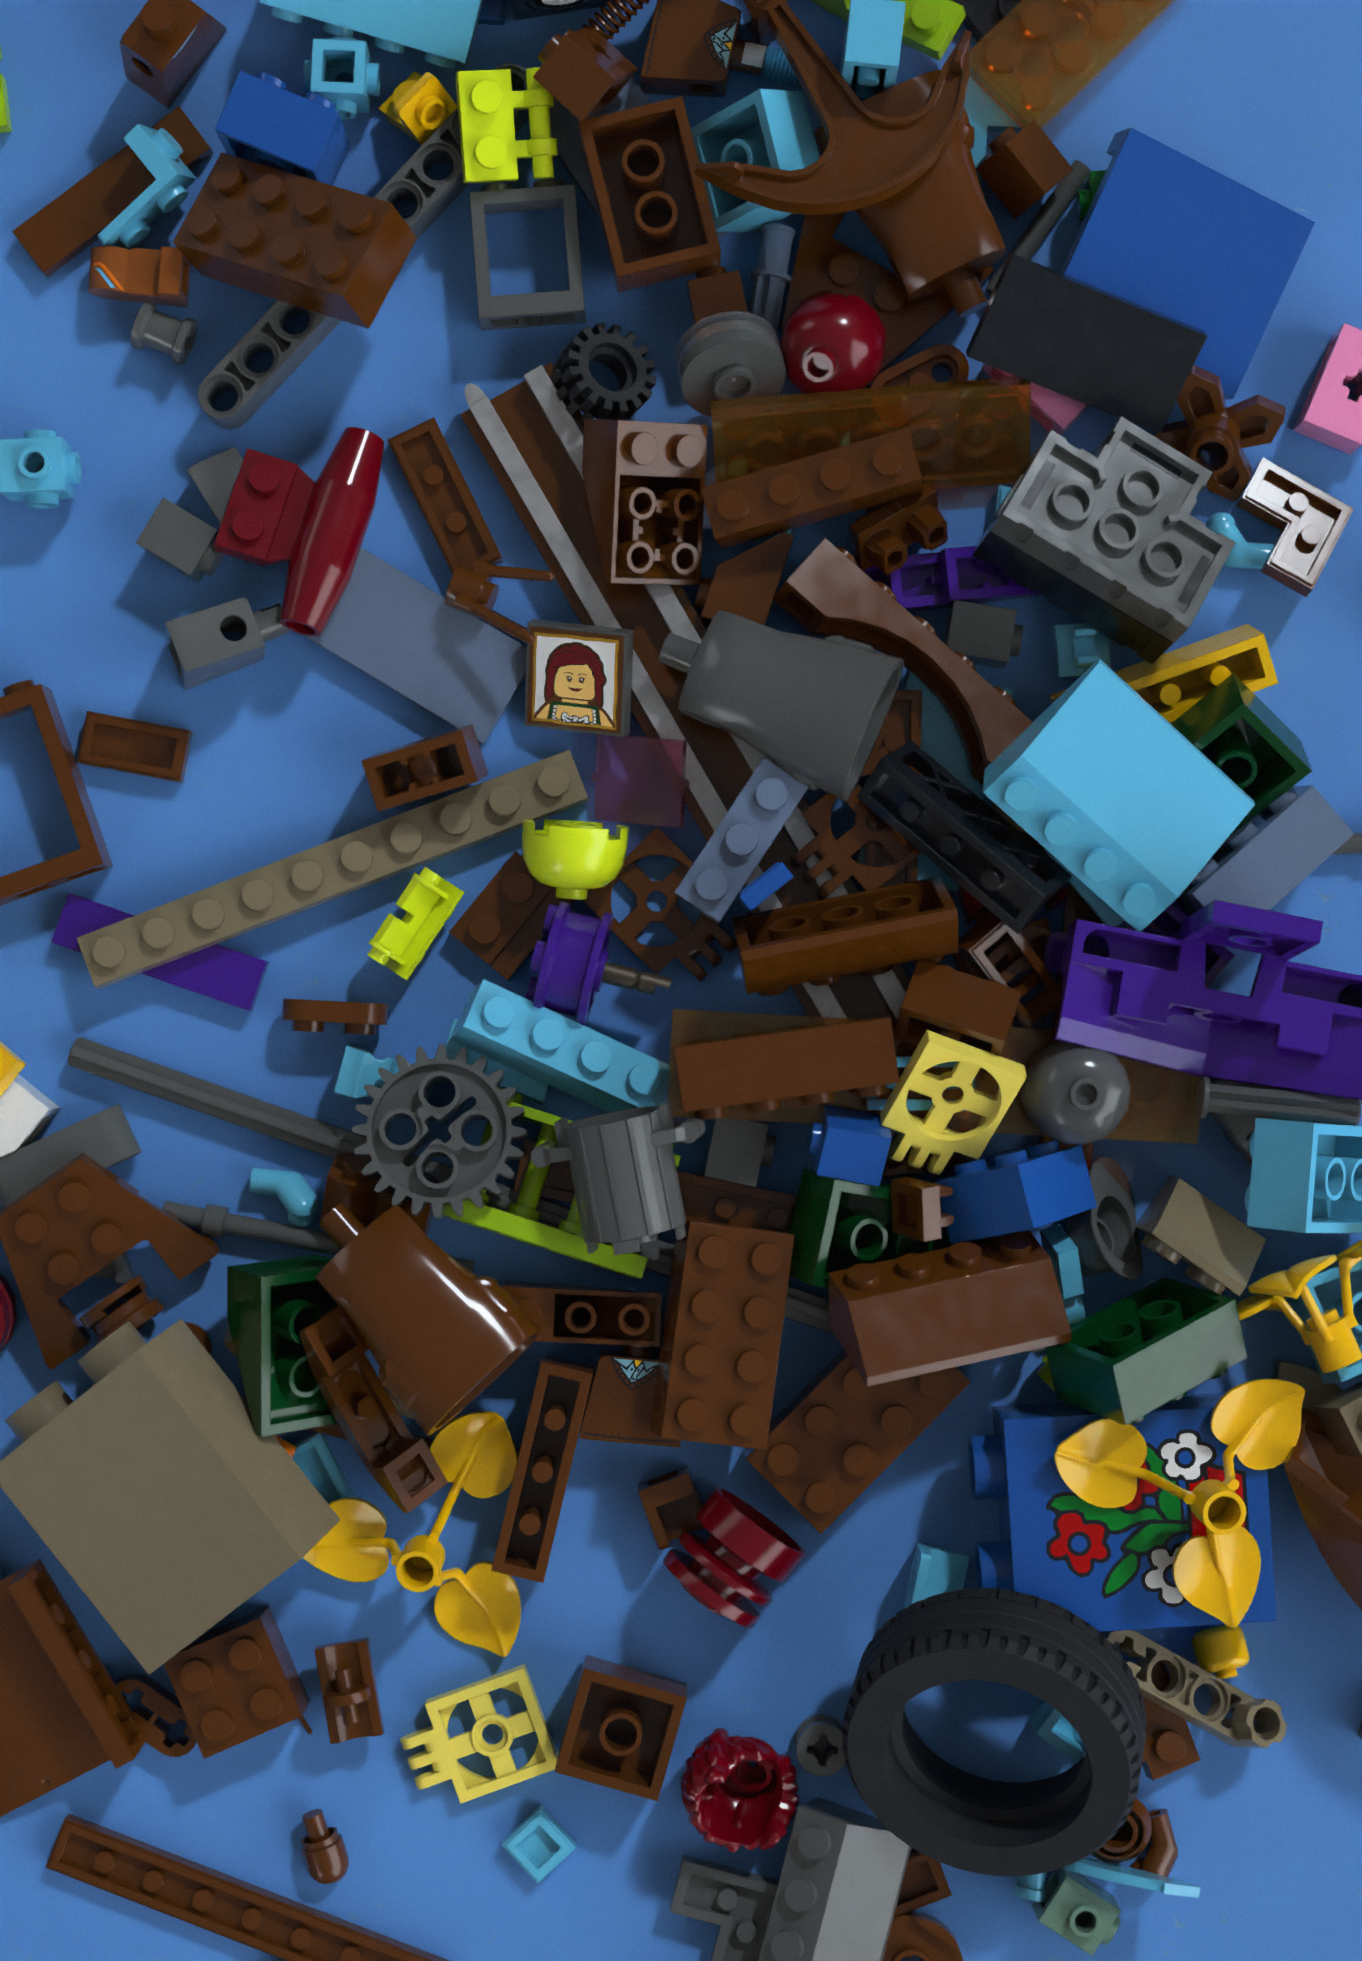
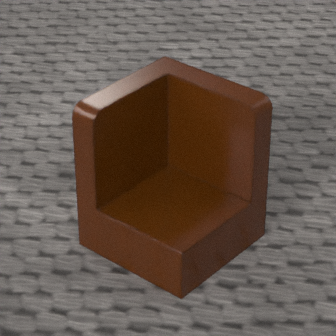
(671, 1505)

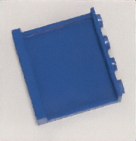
(1189, 248)

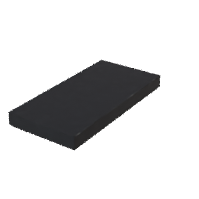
(1085, 343)

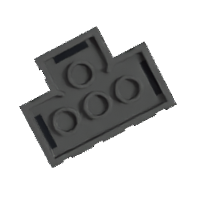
(1111, 536)

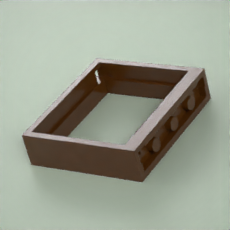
(93, 852)

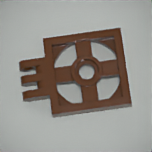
(835, 854)
(693, 937)

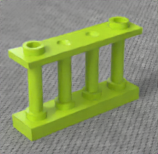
(522, 1218)

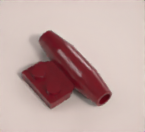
(314, 526)

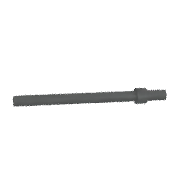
(217, 1221)

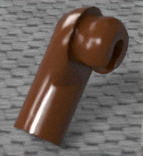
(1163, 1847)

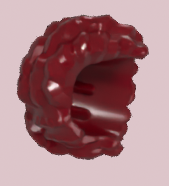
(739, 1791)

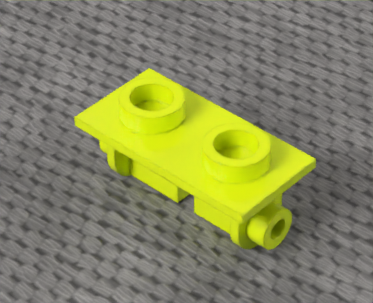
(428, 905)

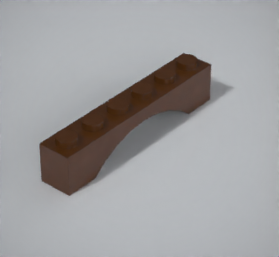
(837, 598)

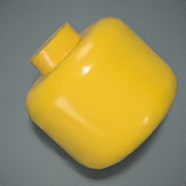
(1221, 1650)

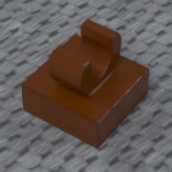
(918, 1209)

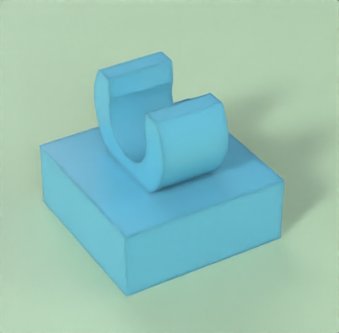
(1078, 648)

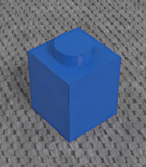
(849, 1145)

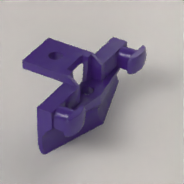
(1151, 1005)

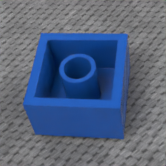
(282, 128)
(1017, 1191)

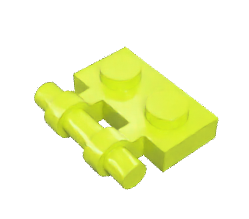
(488, 126)

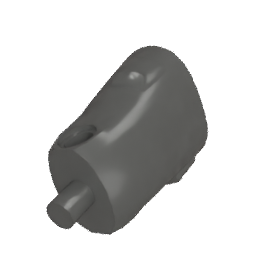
(789, 696)

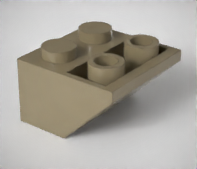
(1203, 1235)

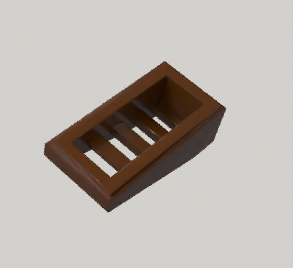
(981, 937)

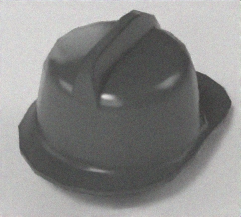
(1108, 1233)

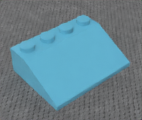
(1117, 795)

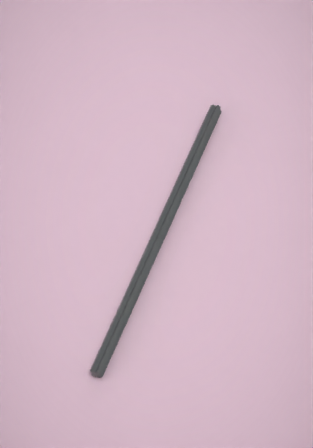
(330, 1140)

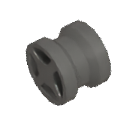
(820, 1733)

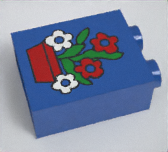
(1099, 1560)

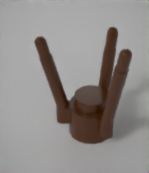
(475, 594)

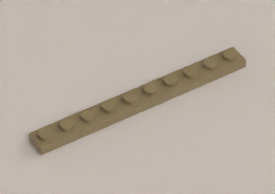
(332, 869)

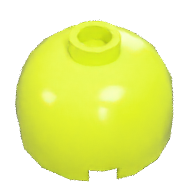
(573, 855)

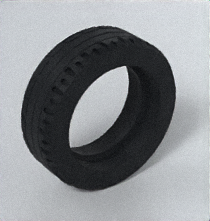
(977, 1820)

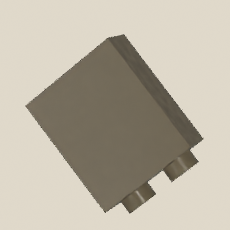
(160, 1490)

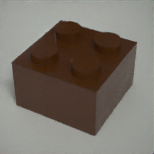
(237, 1682)
(621, 1728)

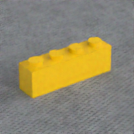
(1191, 672)

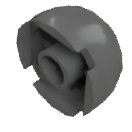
(1075, 1093)

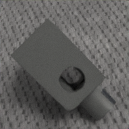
(203, 651)

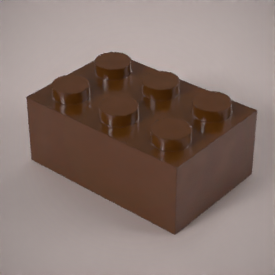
(648, 194)

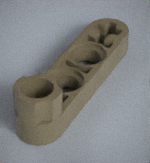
(1254, 1721)

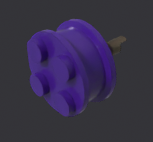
(576, 964)

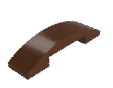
(367, 1413)

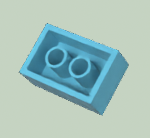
(1305, 1177)

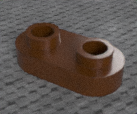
(920, 366)
(357, 1016)

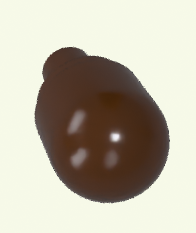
(323, 1849)

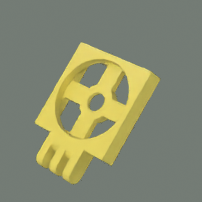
(931, 1133)
(444, 1751)

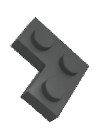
(728, 1898)

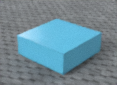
(539, 1844)

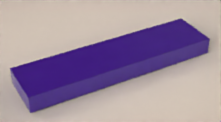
(210, 972)

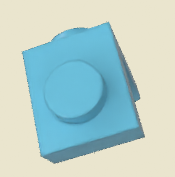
(161, 157)

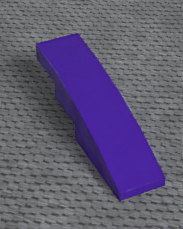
(949, 575)

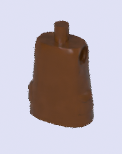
(940, 224)
(422, 1314)

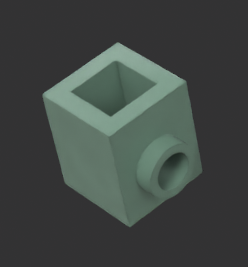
(1078, 1910)

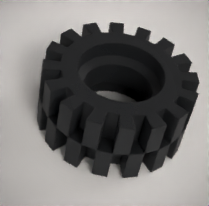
(619, 356)

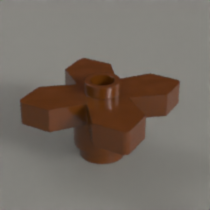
(1217, 433)

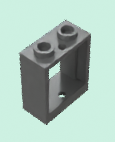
(527, 308)

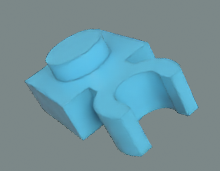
(1067, 1270)

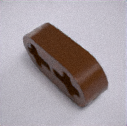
(164, 1705)

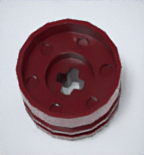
(733, 1558)

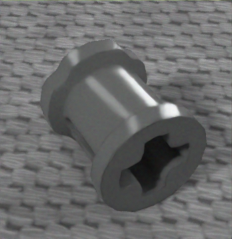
(163, 333)

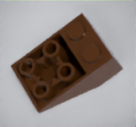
(646, 498)

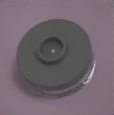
(729, 359)

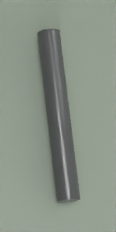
(1046, 217)

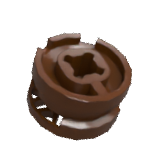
(137, 1309)

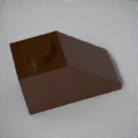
(746, 582)

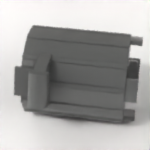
(623, 1173)

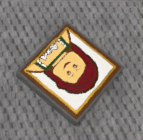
(579, 678)

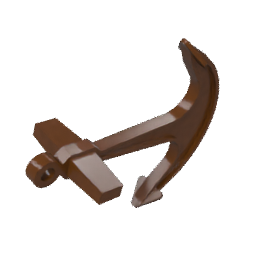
(865, 152)

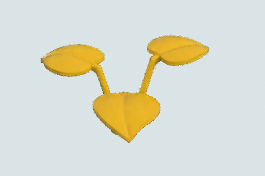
(1327, 1331)
(1216, 1570)
(473, 1606)

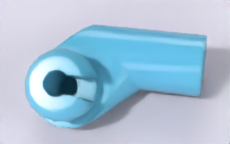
(1243, 554)
(291, 1190)

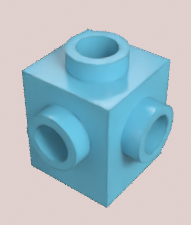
(340, 60)
(38, 469)

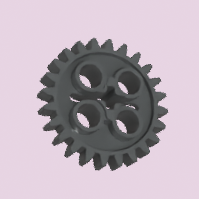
(406, 1097)

